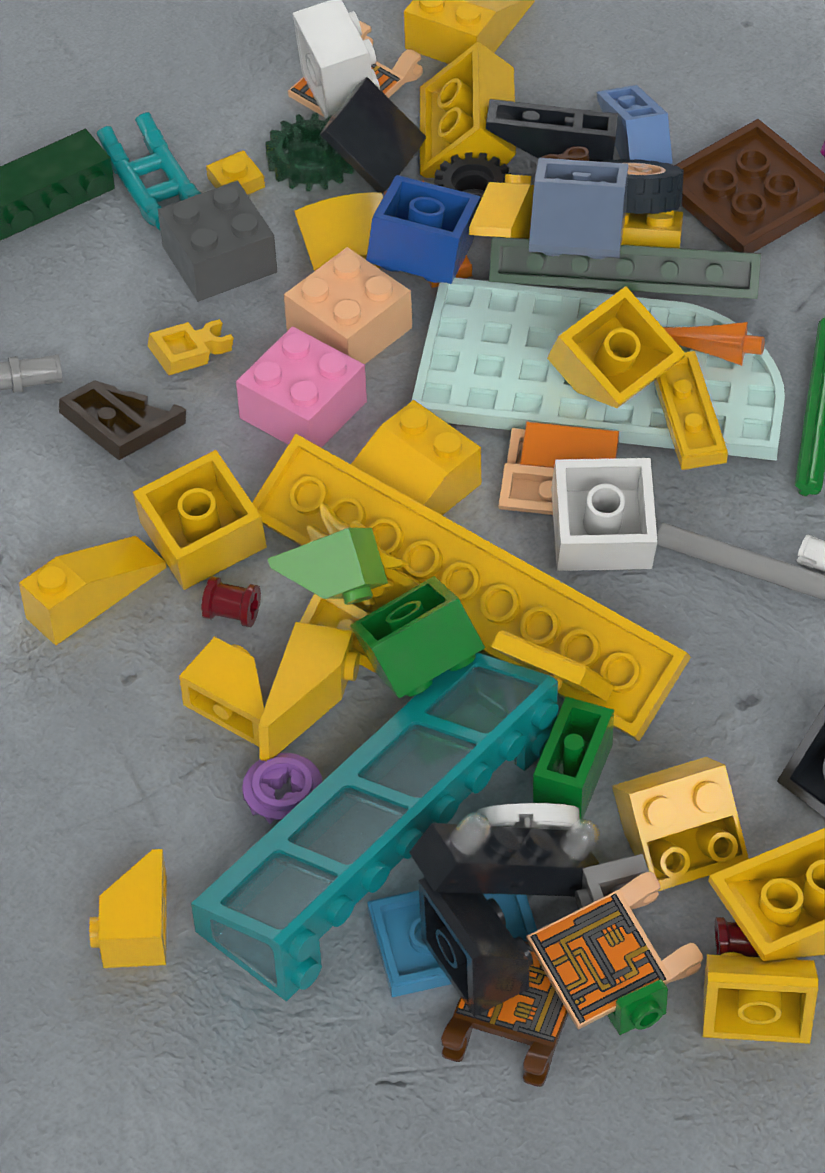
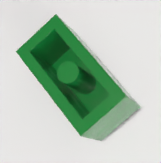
(574, 755)

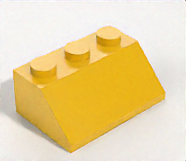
(457, 106)

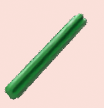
(812, 446)

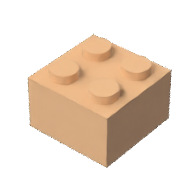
(350, 306)

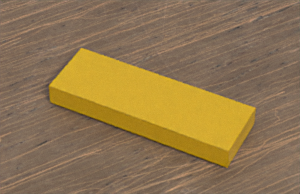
(690, 415)

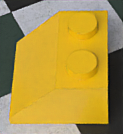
(614, 350)
(759, 998)

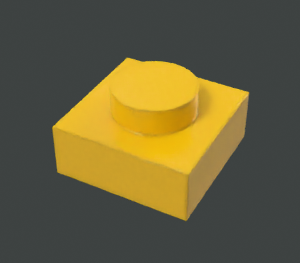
(235, 168)

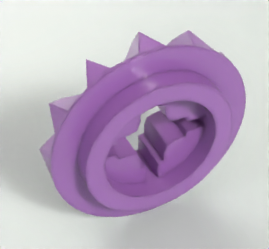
(269, 775)

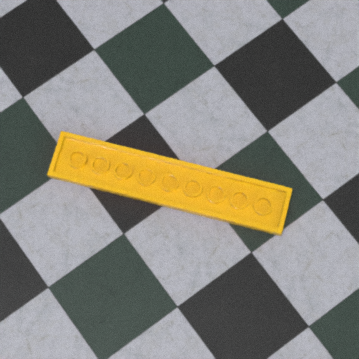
(490, 582)

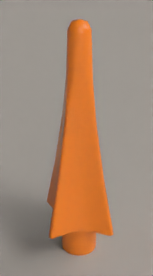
(722, 341)

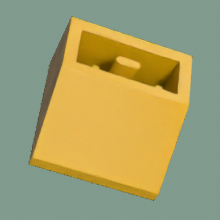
(682, 821)

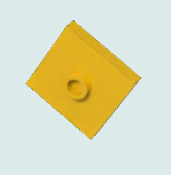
(553, 664)

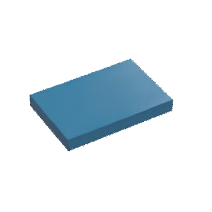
(404, 954)

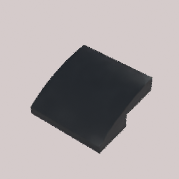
(373, 135)

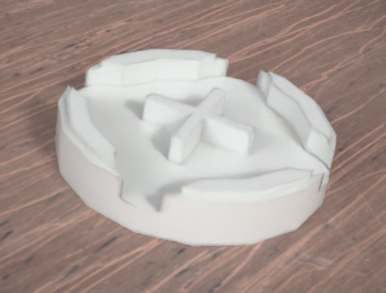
(532, 815)

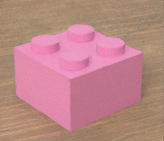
(301, 389)

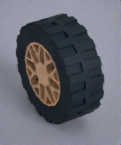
(652, 186)

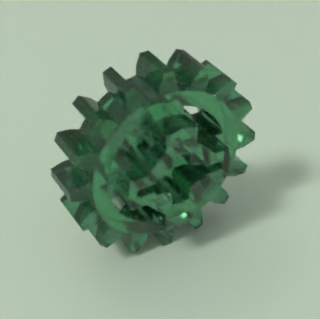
(309, 155)

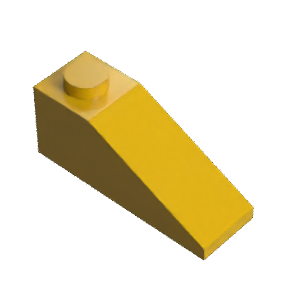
(85, 584)
(306, 684)

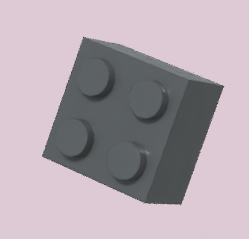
(217, 240)

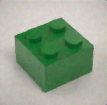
(418, 637)

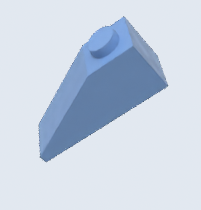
(641, 124)

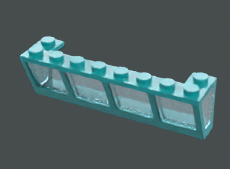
(370, 816)

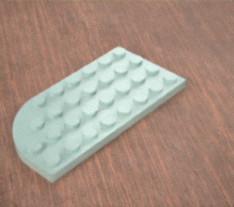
(492, 369)

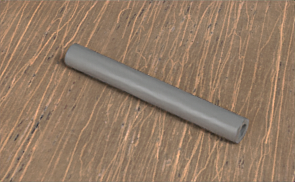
(742, 560)

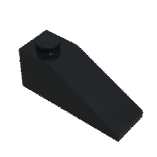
(553, 129)

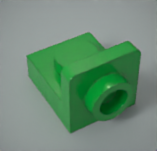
(640, 1008)

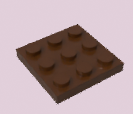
(752, 187)

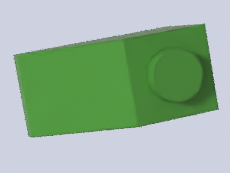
(335, 565)

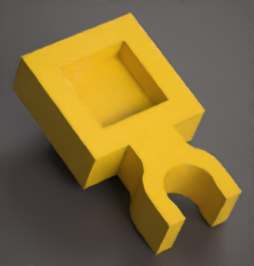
(185, 348)

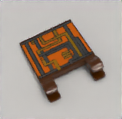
(528, 1018)

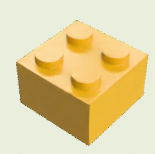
(200, 519)

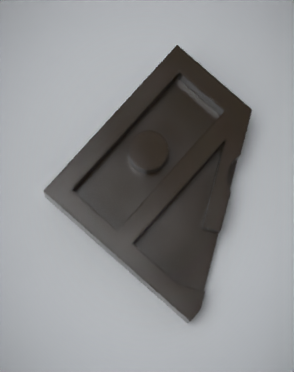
(118, 418)

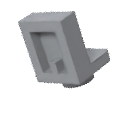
(607, 878)

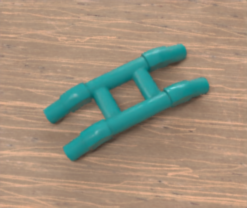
(159, 158)

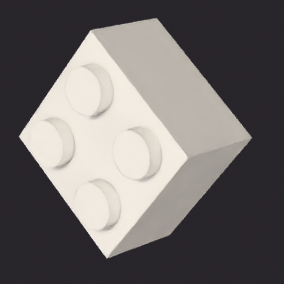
(332, 53)
(603, 514)

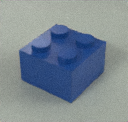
(422, 229)

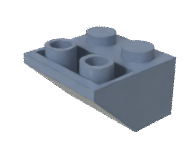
(578, 208)

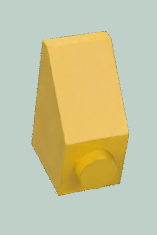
(505, 209)
(225, 688)
(133, 916)

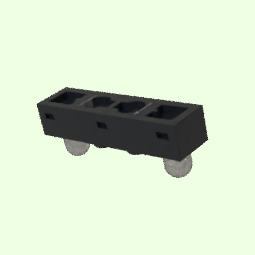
(505, 859)

